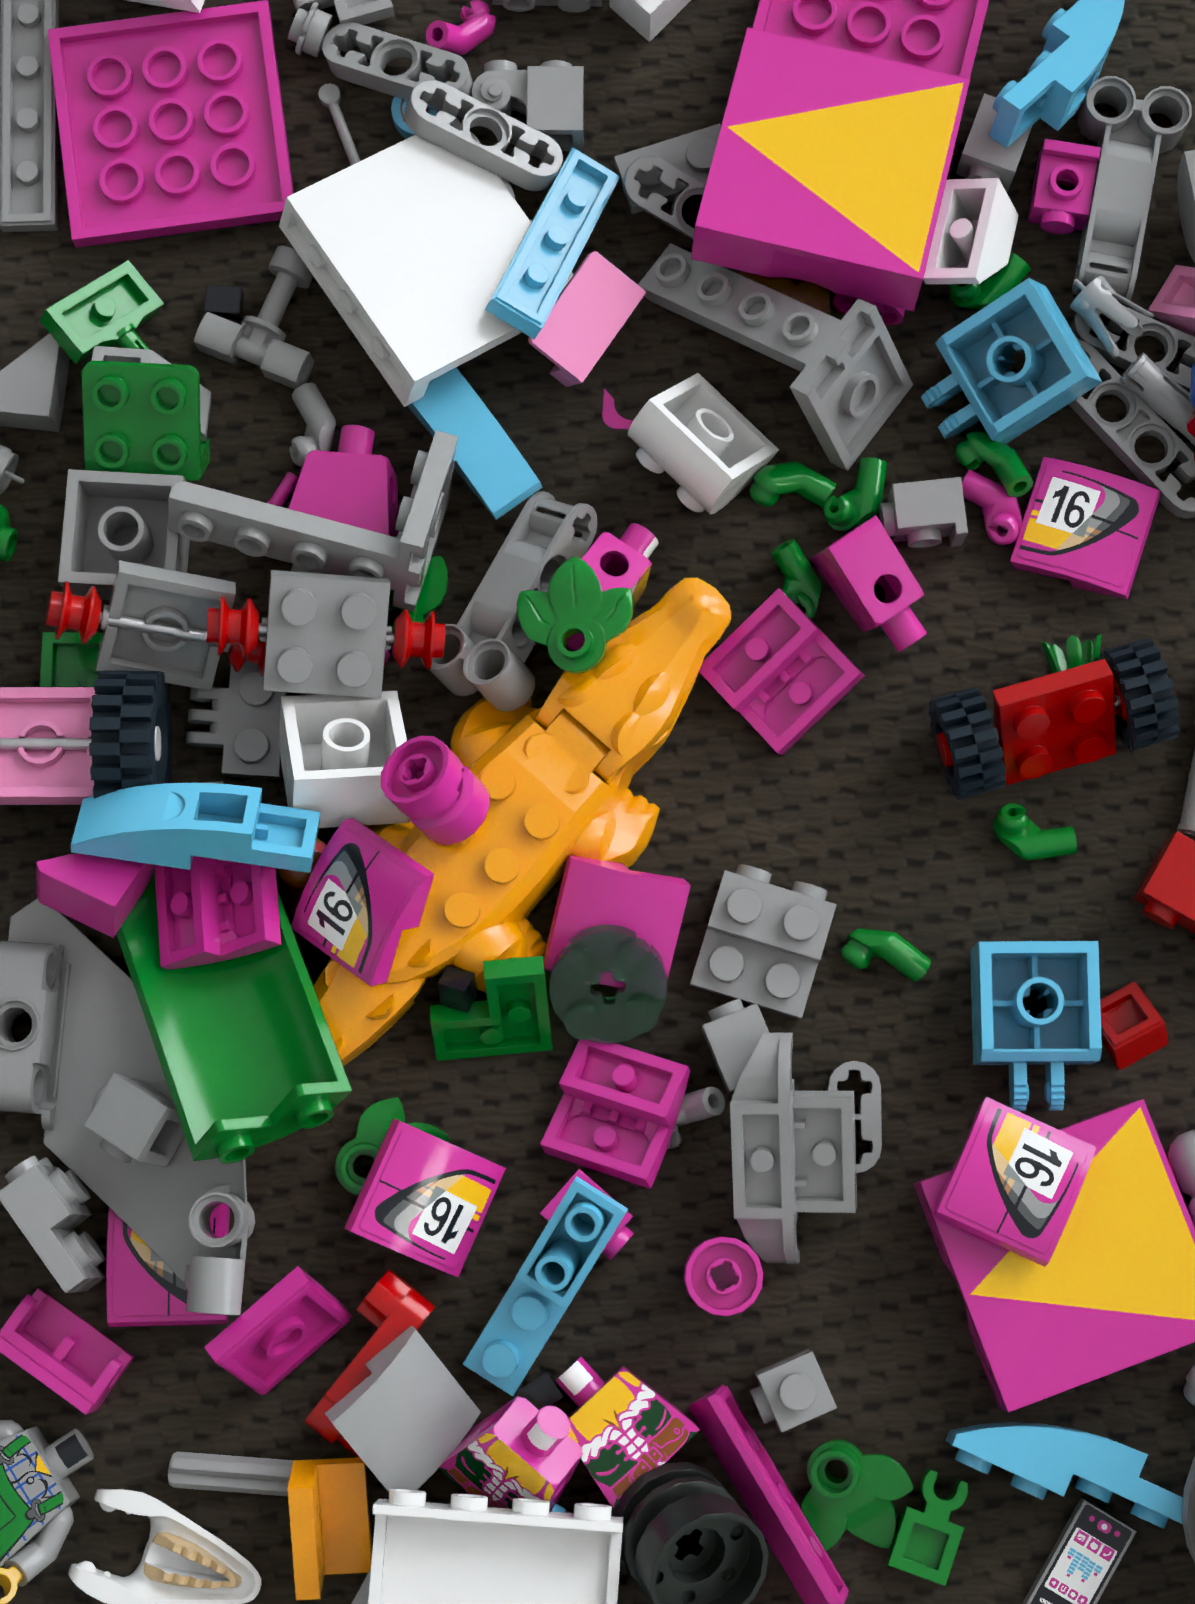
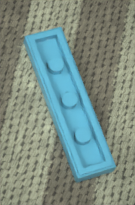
(552, 243)

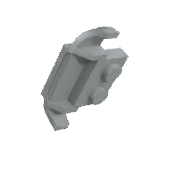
(787, 1151)

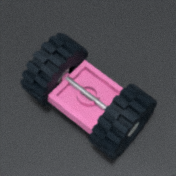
(84, 739)

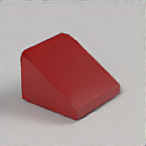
(1130, 1026)

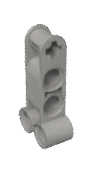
(1124, 176)
(488, 644)

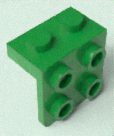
(143, 419)

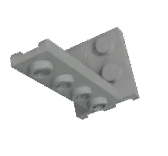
(846, 366)
(325, 544)

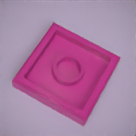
(278, 1332)

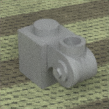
(545, 94)

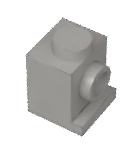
(925, 512)

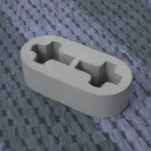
(869, 1109)

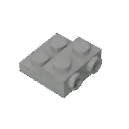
(764, 941)
(47, 1210)

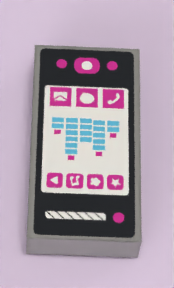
(1081, 1558)

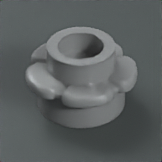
(309, 30)

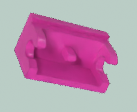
(63, 1351)

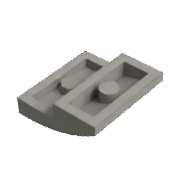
(405, 1413)

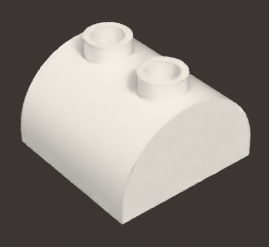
(700, 444)

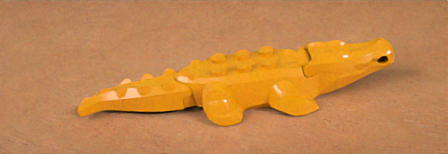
(554, 792)

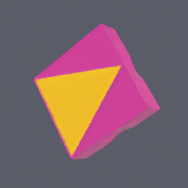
(830, 168)
(1114, 1282)

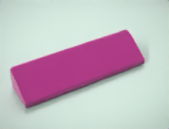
(768, 1498)

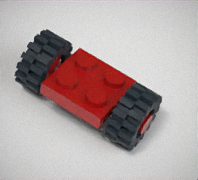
(1055, 720)

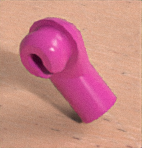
(463, 38)
(999, 509)

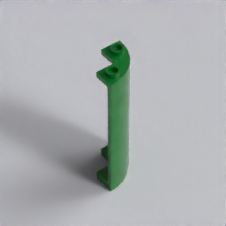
(236, 1040)

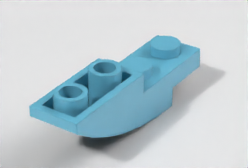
(1063, 71)
(184, 820)
(545, 1286)
(1048, 1456)

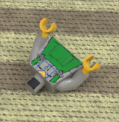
(35, 1500)

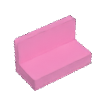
(586, 318)

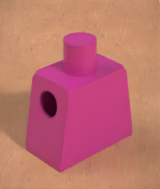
(350, 484)
(853, 568)

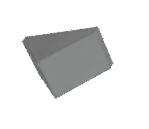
(35, 387)

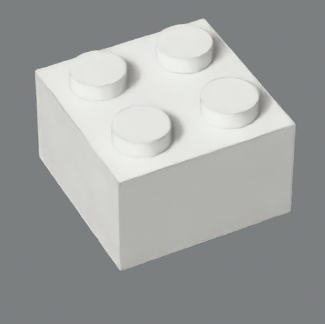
(336, 754)

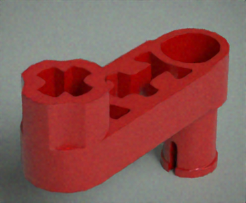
(392, 1309)

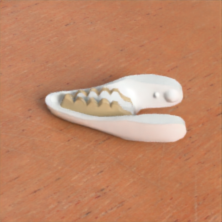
(177, 1565)

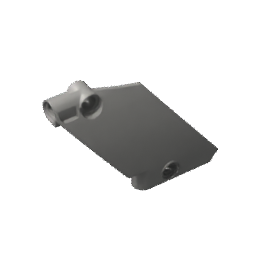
(80, 1035)

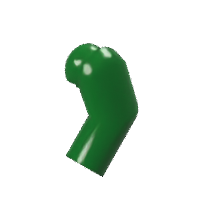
(980, 295)
(1000, 457)
(790, 478)
(861, 502)
(800, 579)
(1027, 839)

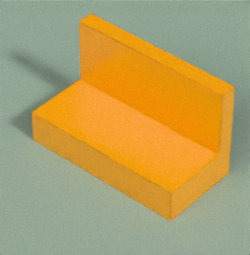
(328, 1521)

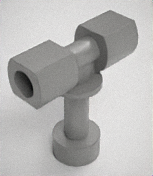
(259, 337)

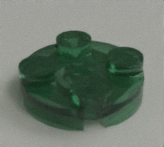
(590, 1013)

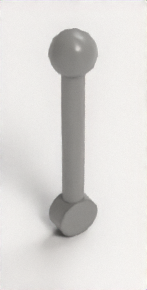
(330, 97)

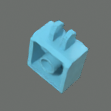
(980, 362)
(1060, 1035)

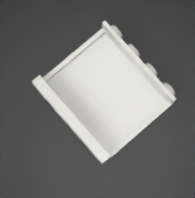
(411, 256)
(492, 1553)

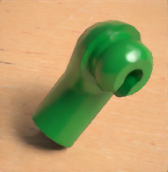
(888, 946)

